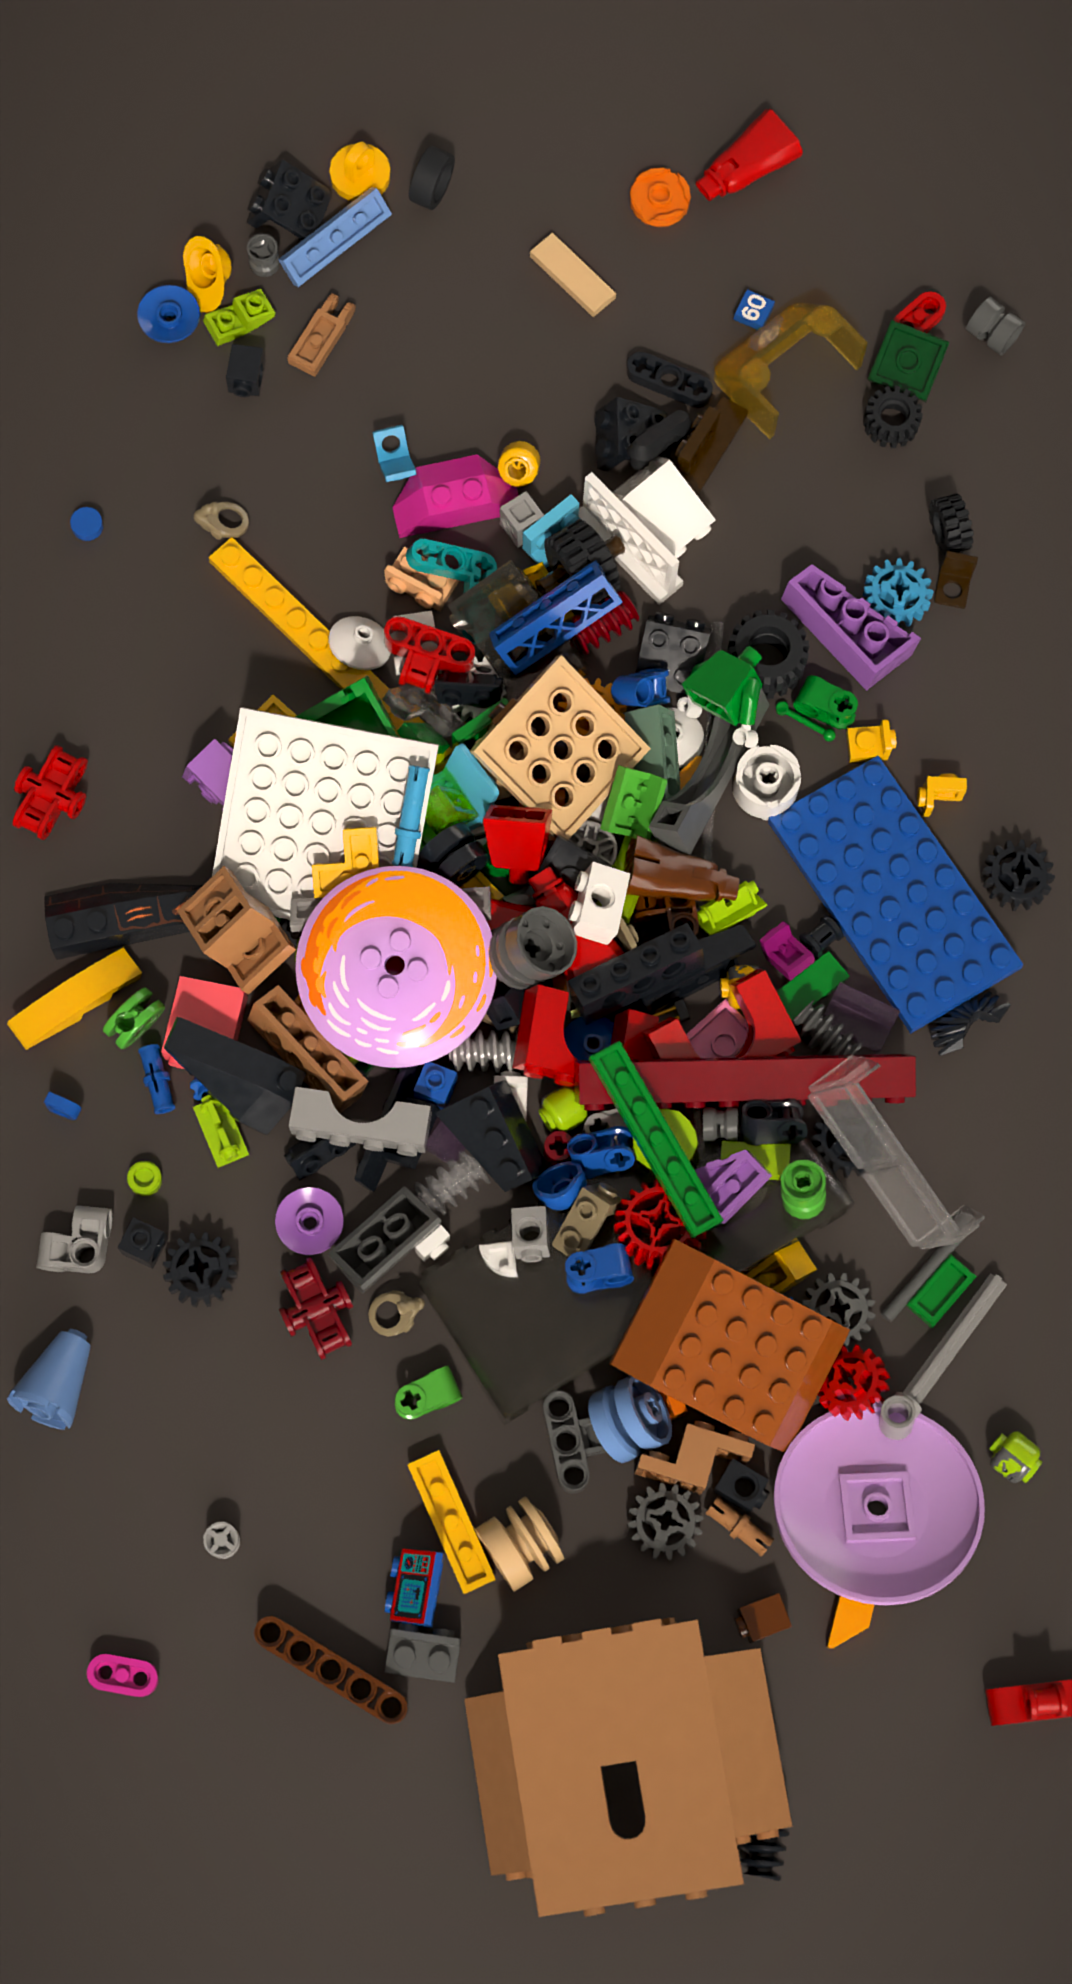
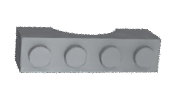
(401, 1129)

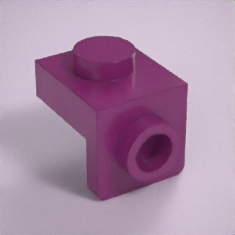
(785, 951)

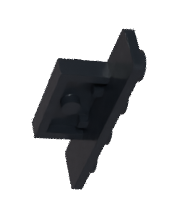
(374, 1162)

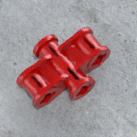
(50, 792)

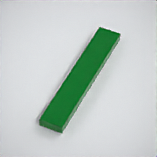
(655, 1139)

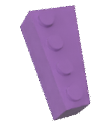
(848, 627)
(211, 771)

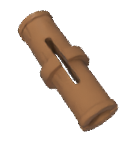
(740, 1526)

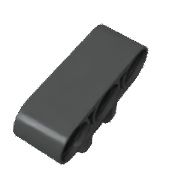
(584, 1435)

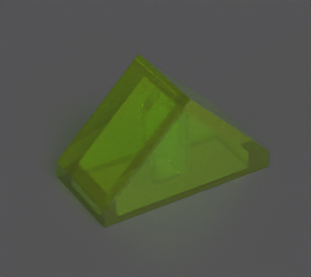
(447, 808)

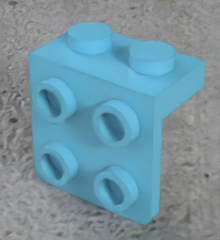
(468, 776)

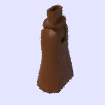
(670, 873)

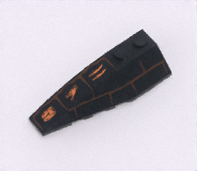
(113, 916)

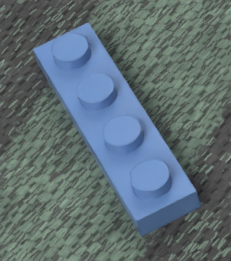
(335, 236)

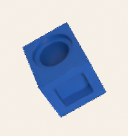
(436, 1084)

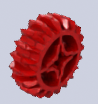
(635, 1216)

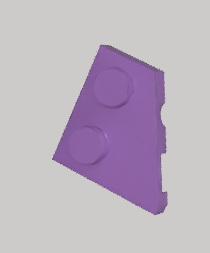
(733, 1181)

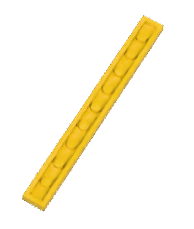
(294, 621)

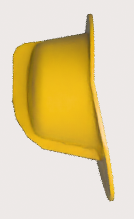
(206, 271)

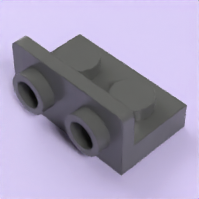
(423, 1654)

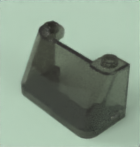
(492, 604)

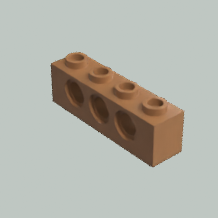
(303, 1046)

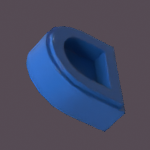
(62, 1106)

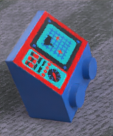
(416, 1587)

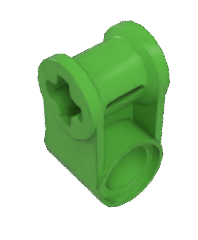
(433, 1390)

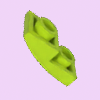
(240, 318)

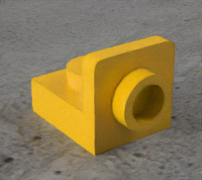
(870, 742)

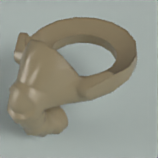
(208, 520)
(407, 1307)

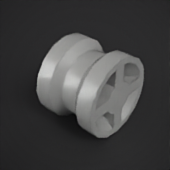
(216, 1537)

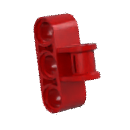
(421, 665)
(1030, 1702)

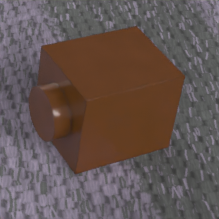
(762, 1618)

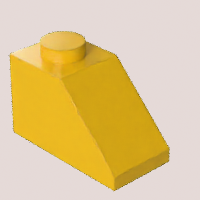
(784, 1268)

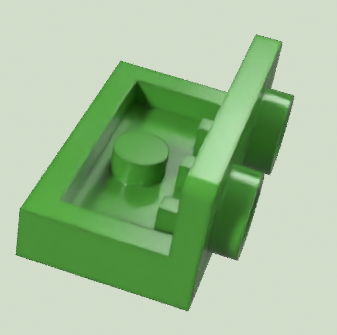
(633, 802)

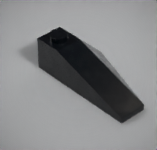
(245, 1080)

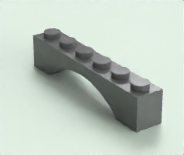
(685, 814)

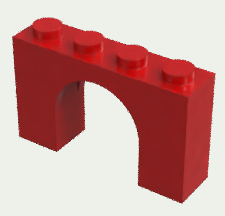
(768, 1024)
(541, 1038)

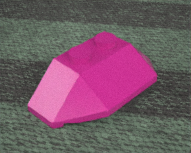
(451, 496)

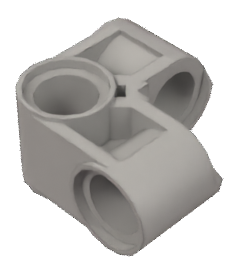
(89, 1230)

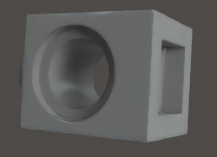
(518, 516)
(528, 1220)

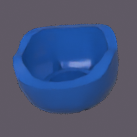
(565, 1191)

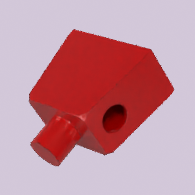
(517, 839)

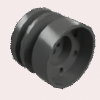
(532, 948)

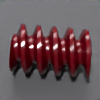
(609, 622)

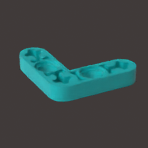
(437, 566)

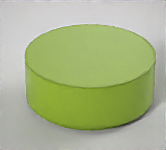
(144, 1178)

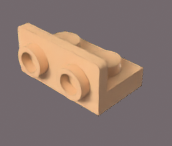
(426, 588)

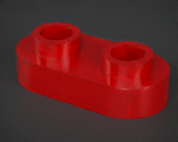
(917, 318)

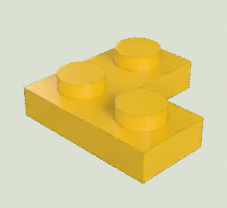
(360, 854)

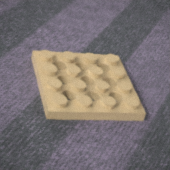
(516, 726)

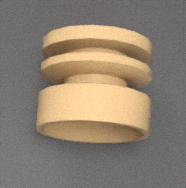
(520, 1543)

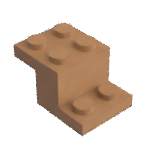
(236, 930)
(695, 1457)

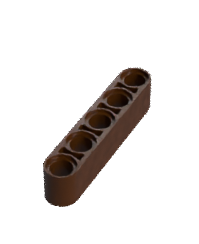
(315, 1662)

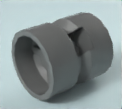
(996, 326)

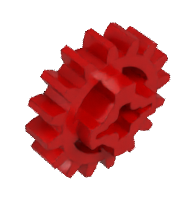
(869, 1378)

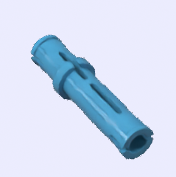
(408, 832)

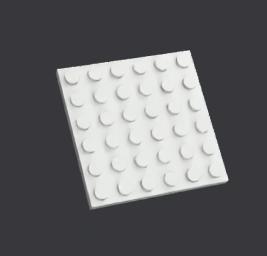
(298, 789)

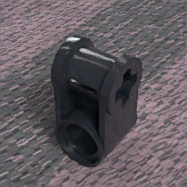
(770, 1120)

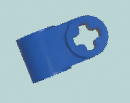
(641, 688)
(600, 1153)
(602, 1268)

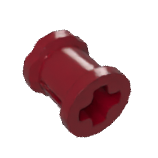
(550, 1154)

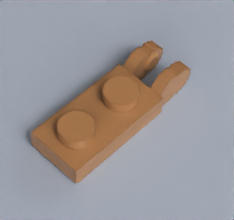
(320, 336)

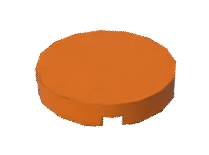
(660, 197)

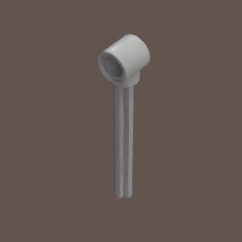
(909, 1400)

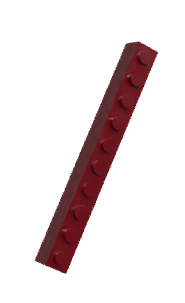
(746, 1079)

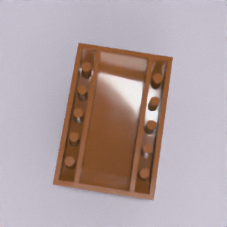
(729, 1346)

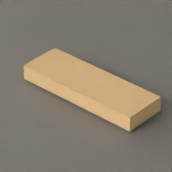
(572, 274)

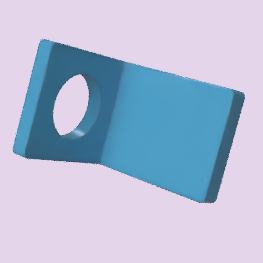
(396, 463)

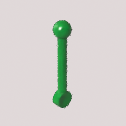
(783, 709)

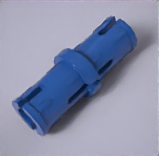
(156, 1079)

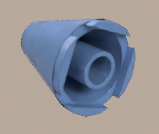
(54, 1381)

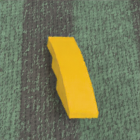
(74, 998)

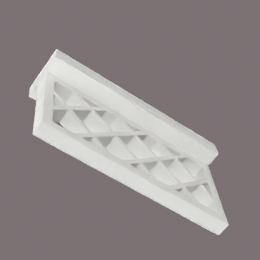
(644, 554)

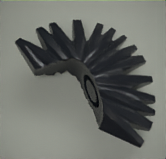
(955, 1024)

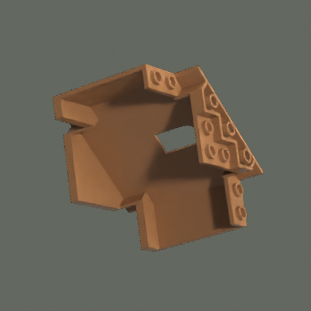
(617, 1698)

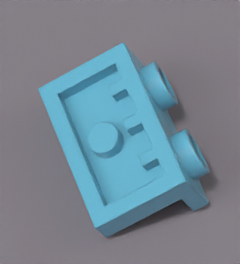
(552, 522)

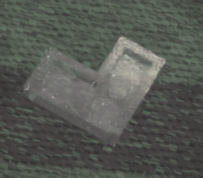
(411, 702)

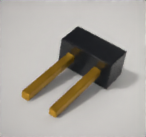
(681, 1009)

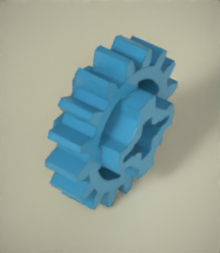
(910, 587)

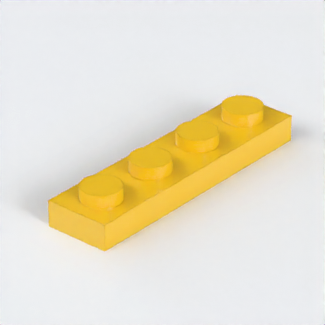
(451, 1522)

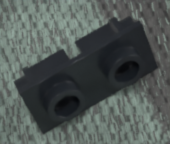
(454, 689)
(308, 1158)

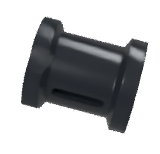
(821, 936)

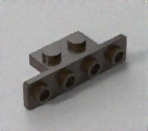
(709, 442)

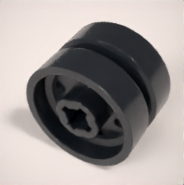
(454, 854)

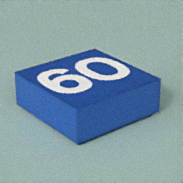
(754, 310)

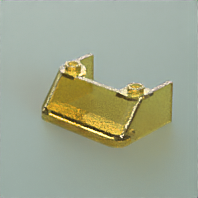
(745, 368)

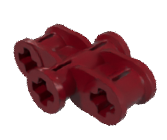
(316, 1308)

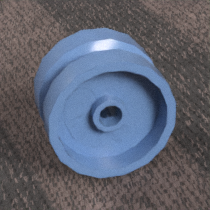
(629, 1419)

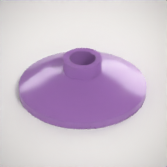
(306, 1204)

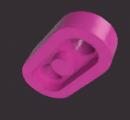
(123, 1675)

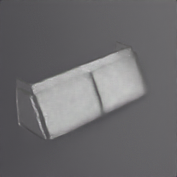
(886, 1163)

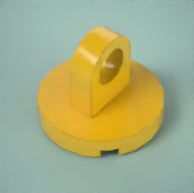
(358, 169)

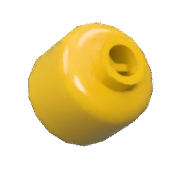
(520, 472)

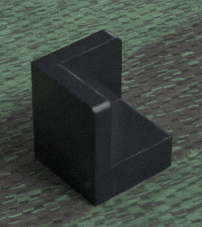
(506, 1006)

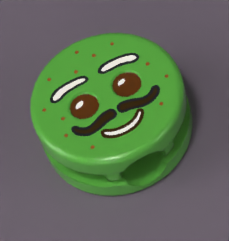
(132, 1019)

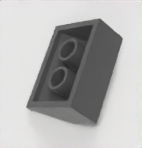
(384, 1239)

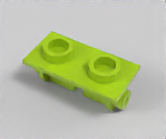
(719, 916)
(220, 1131)

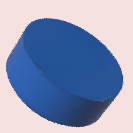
(86, 523)

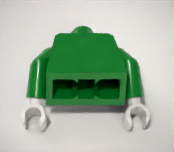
(726, 689)

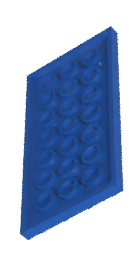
(895, 894)

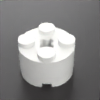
(755, 769)

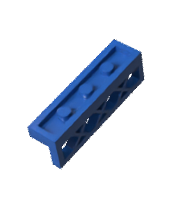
(549, 608)

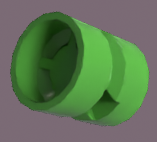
(803, 1189)

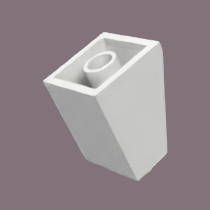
(666, 505)

